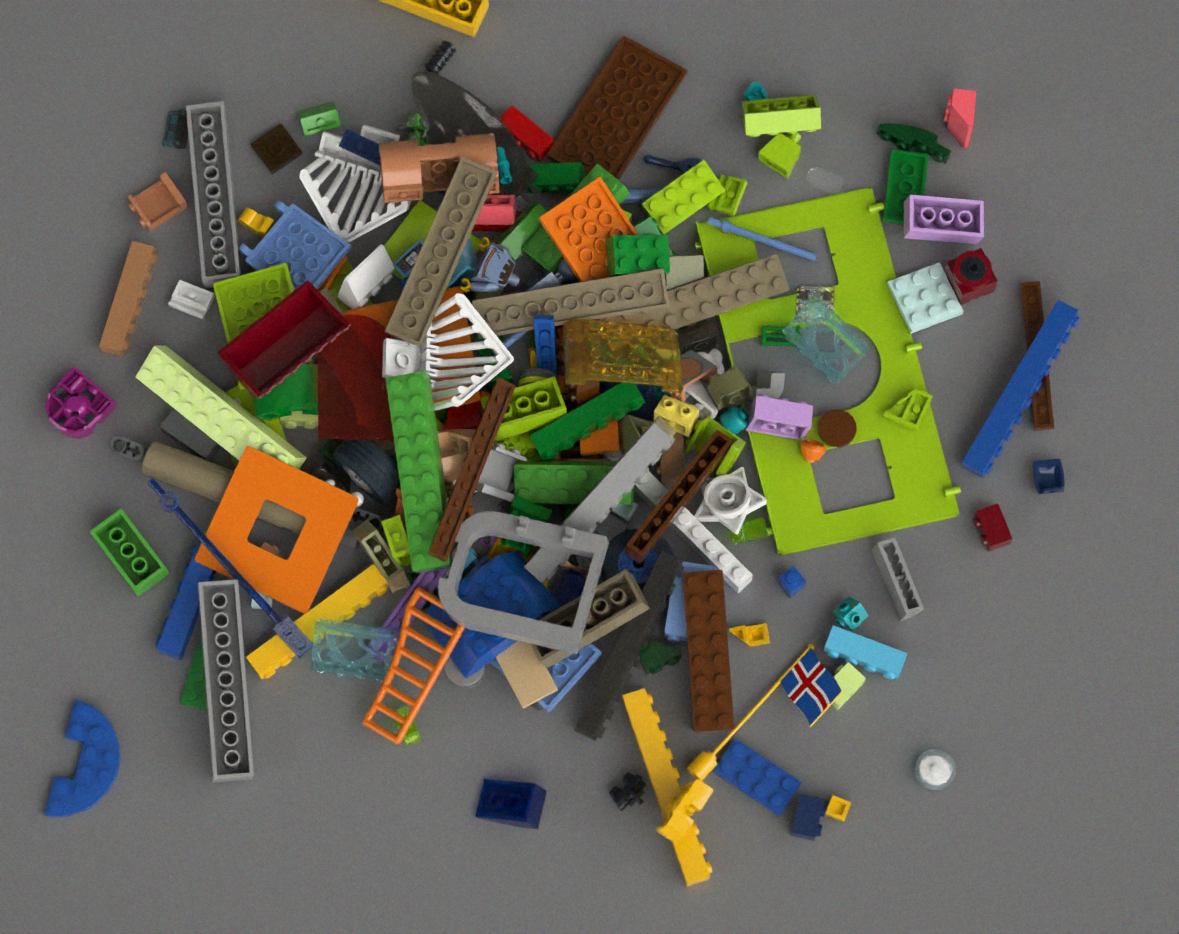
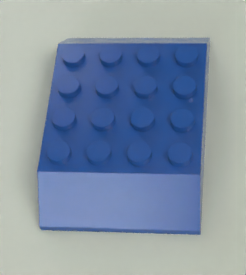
(499, 586)

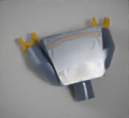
(492, 270)

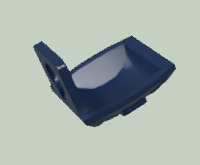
(1048, 476)

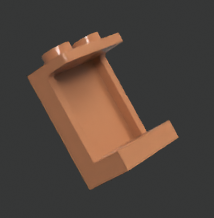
(158, 203)

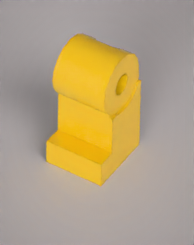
(256, 222)

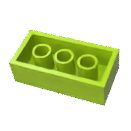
(781, 115)
(683, 197)
(531, 408)

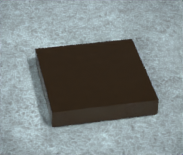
(276, 149)

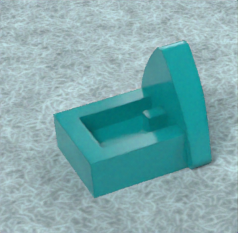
(755, 92)

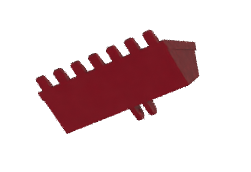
(283, 340)

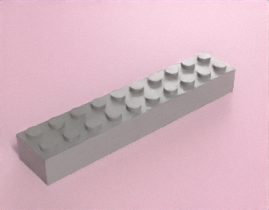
(213, 192)
(607, 493)
(225, 681)

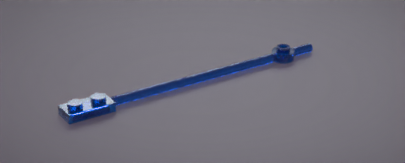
(284, 628)

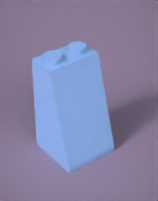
(675, 623)

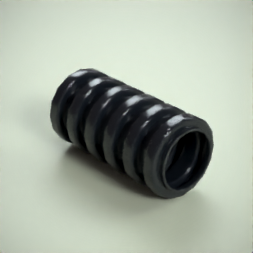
(440, 57)

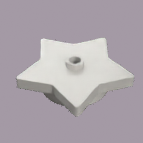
(728, 500)

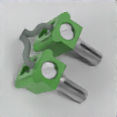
(418, 124)

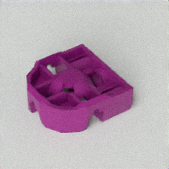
(74, 384)

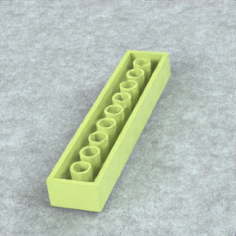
(211, 407)

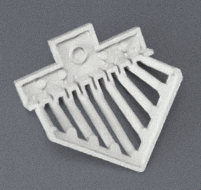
(330, 150)
(406, 358)

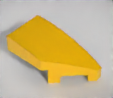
(752, 635)

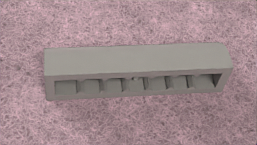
(897, 579)

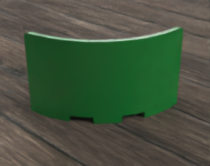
(294, 394)

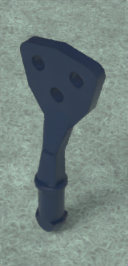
(682, 166)

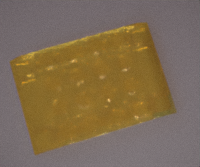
(622, 353)

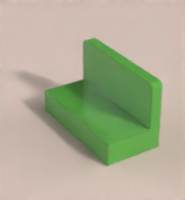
(319, 118)

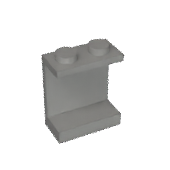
(498, 472)

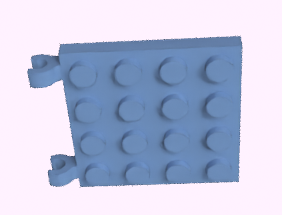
(300, 241)

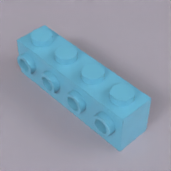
(865, 652)

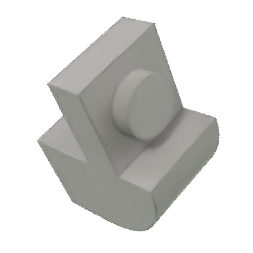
(769, 383)

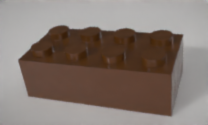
(578, 393)

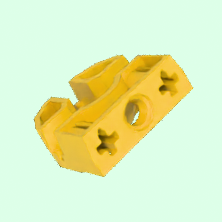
(691, 798)

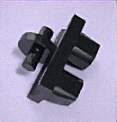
(630, 793)

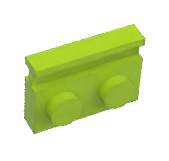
(730, 199)

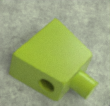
(781, 153)

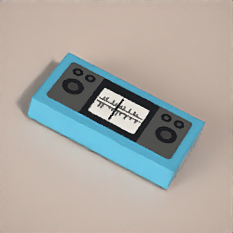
(406, 262)

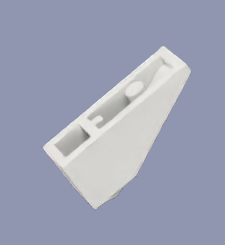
(696, 395)

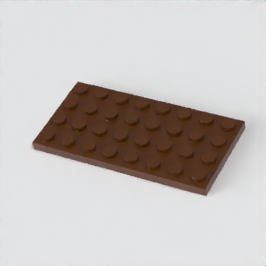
(618, 109)

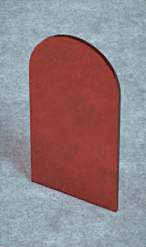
(351, 384)

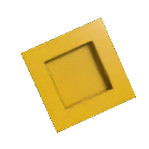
(838, 808)

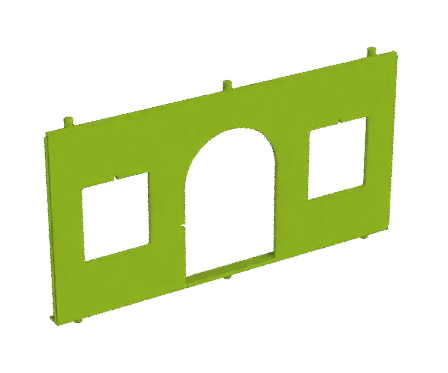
(865, 302)

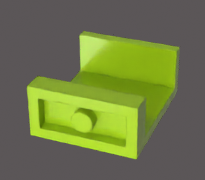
(704, 431)
(397, 540)

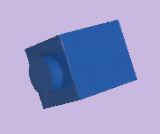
(791, 581)

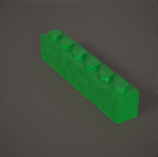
(586, 419)

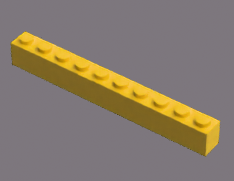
(664, 780)

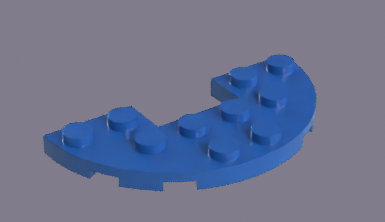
(96, 766)

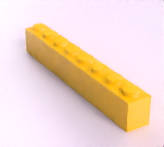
(336, 607)

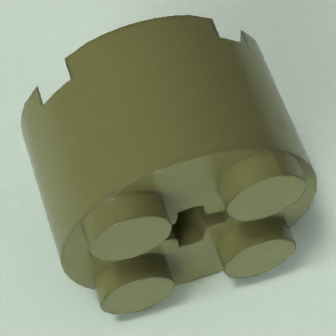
(729, 388)

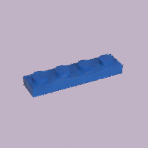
(545, 342)

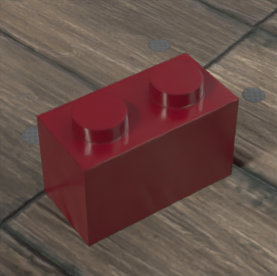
(992, 527)

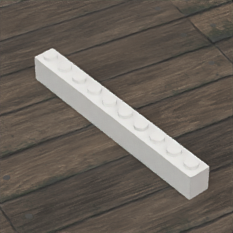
(692, 531)

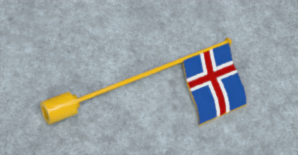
(808, 688)

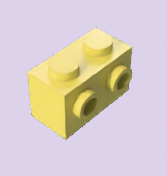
(677, 415)

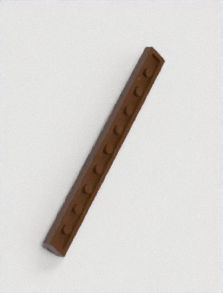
(471, 470)

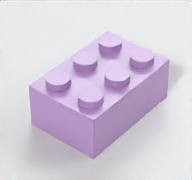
(779, 417)

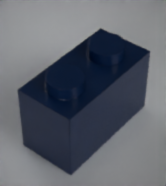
(807, 817)

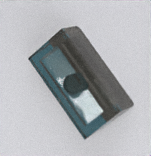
(176, 130)

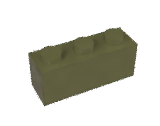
(377, 550)

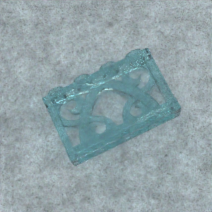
(842, 330)
(347, 667)

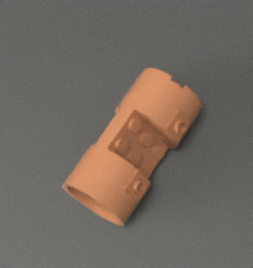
(416, 169)

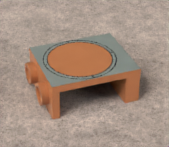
(693, 368)

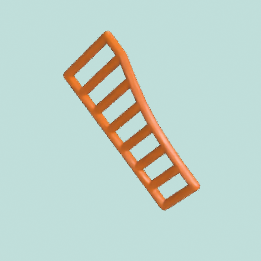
(400, 650)

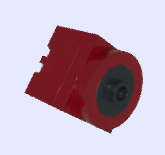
(971, 275)

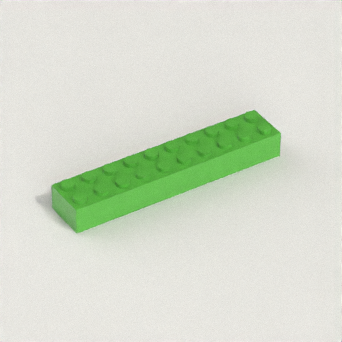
(418, 465)

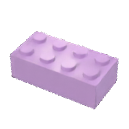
(943, 219)

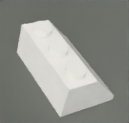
(367, 279)

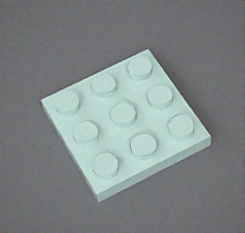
(925, 298)

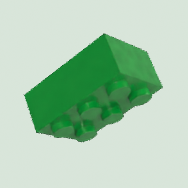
(637, 254)

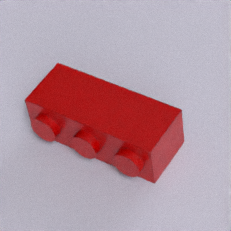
(527, 134)

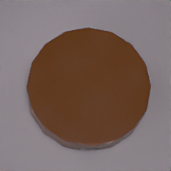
(837, 428)

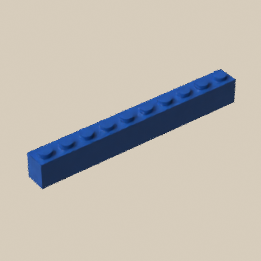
(1021, 388)

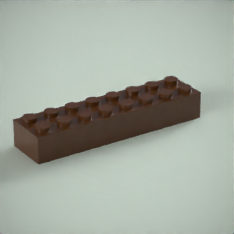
(708, 650)

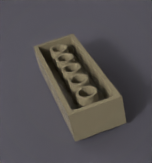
(612, 606)

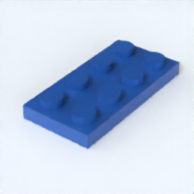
(757, 777)

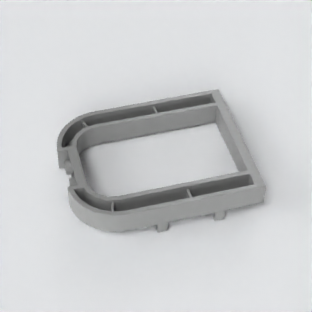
(530, 532)

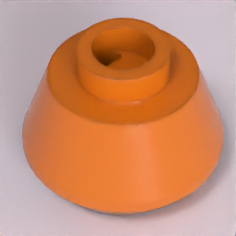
(812, 450)

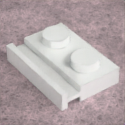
(191, 299)

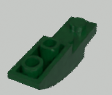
(908, 136)

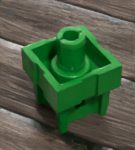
(525, 508)

